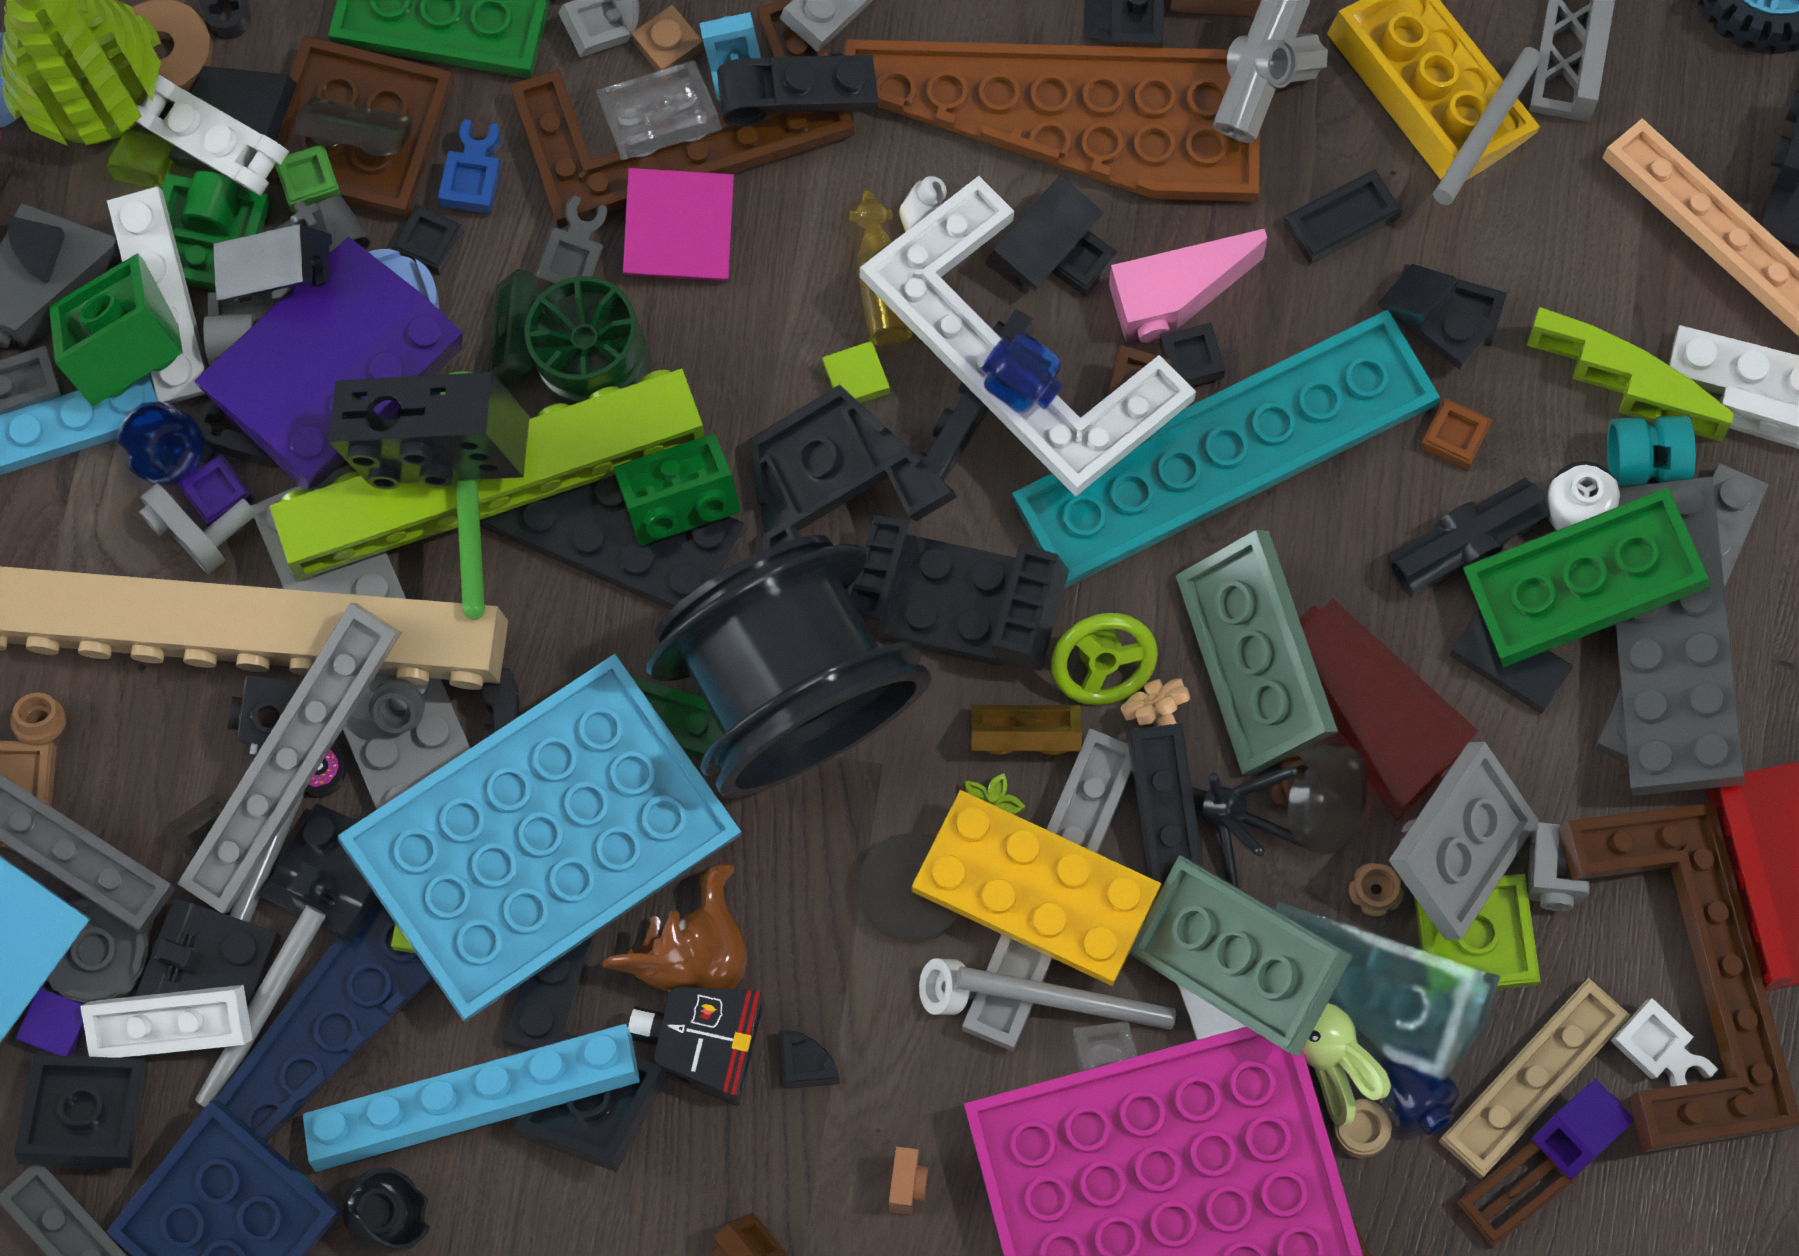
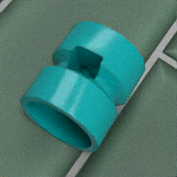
(1632, 455)

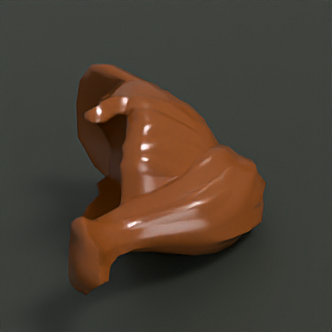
(692, 952)

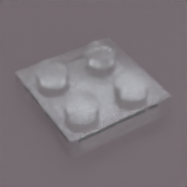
(658, 110)

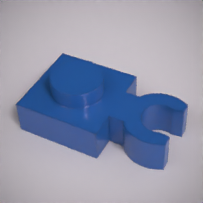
(472, 176)

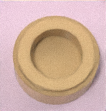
(1366, 1133)

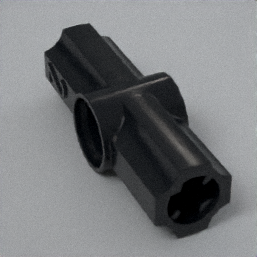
(1468, 536)

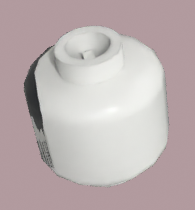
(1580, 493)

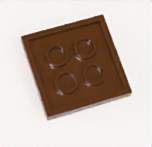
(376, 83)

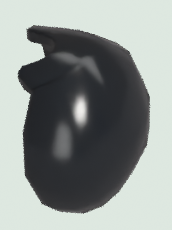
(385, 1212)

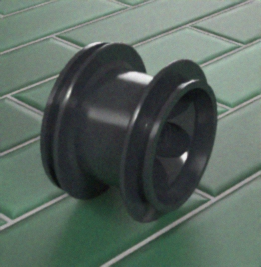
(785, 663)

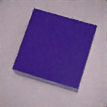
(214, 489)
(52, 1024)

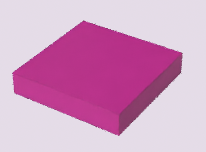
(678, 224)

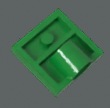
(206, 213)

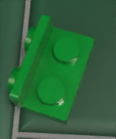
(677, 489)

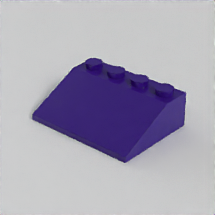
(285, 367)

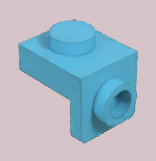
(729, 40)

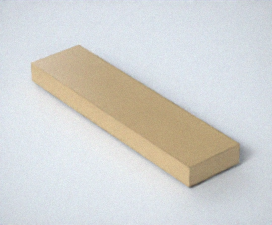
(1534, 1078)

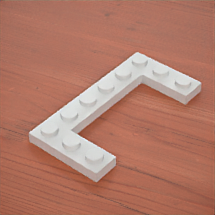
(911, 285)

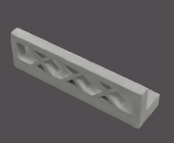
(1590, 59)

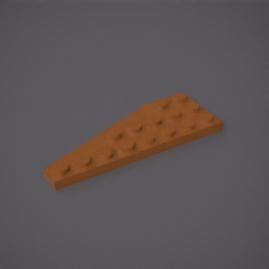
(1094, 110)

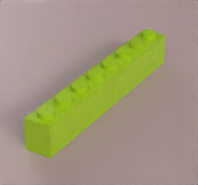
(562, 453)

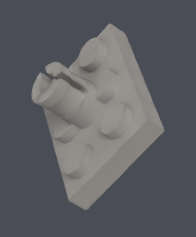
(1463, 840)

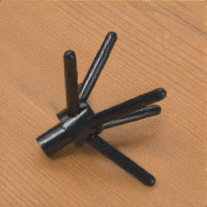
(1228, 809)

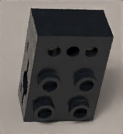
(463, 436)

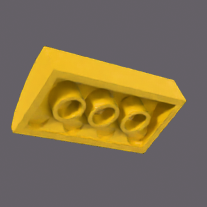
(1427, 77)

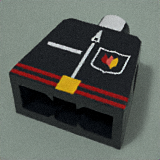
(703, 1038)

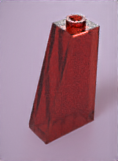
(1383, 709)

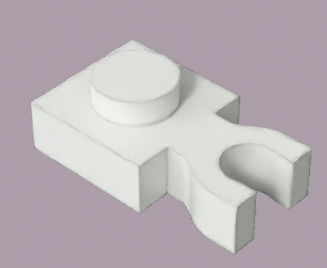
(1657, 1045)

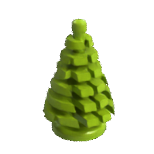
(77, 67)

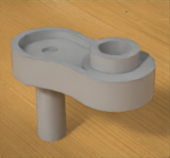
(166, 515)

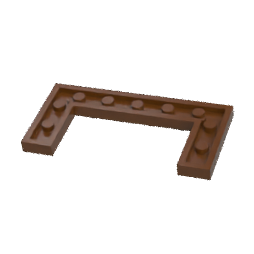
(604, 179)
(1757, 1084)

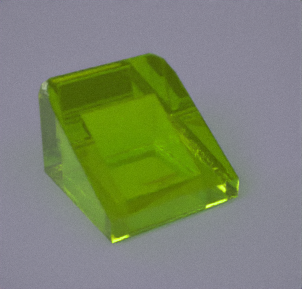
(140, 159)

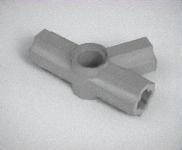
(1265, 61)

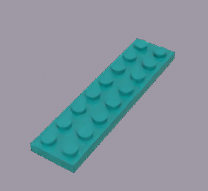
(1233, 447)

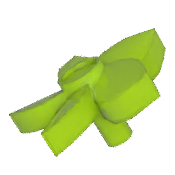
(996, 794)

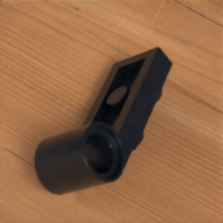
(795, 84)

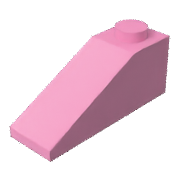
(1171, 287)

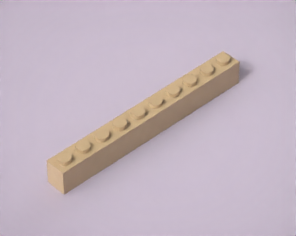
(238, 625)

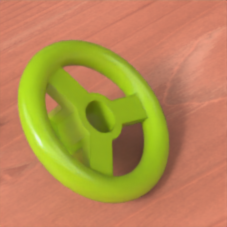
(1103, 654)

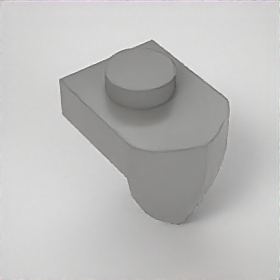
(599, 23)

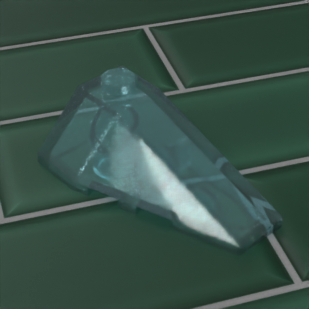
(1404, 998)

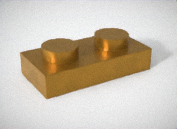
(1026, 728)

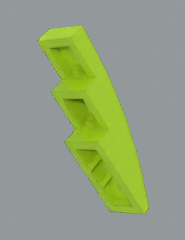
(1646, 382)

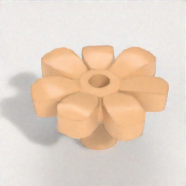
(1156, 703)

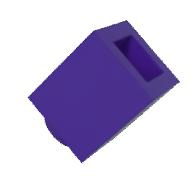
(1583, 1129)

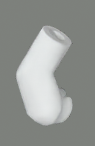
(921, 201)

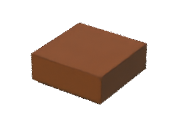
(1456, 434)

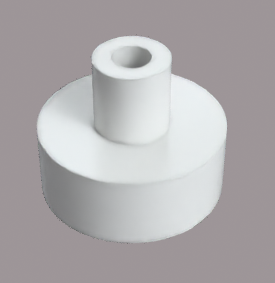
(938, 987)

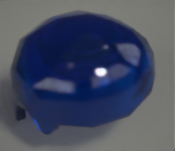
(161, 443)

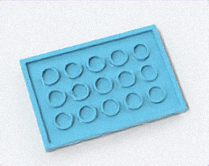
(538, 837)

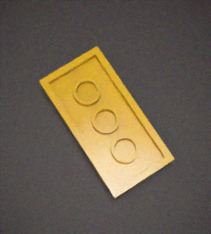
(1036, 887)

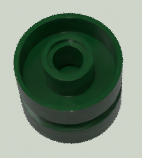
(585, 339)

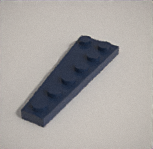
(325, 1025)

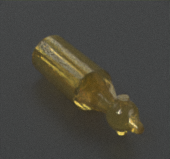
(881, 322)

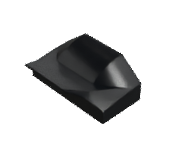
(1125, 22)

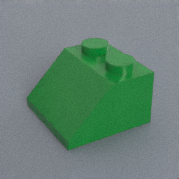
(114, 331)

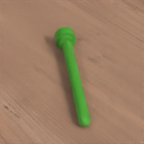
(470, 546)

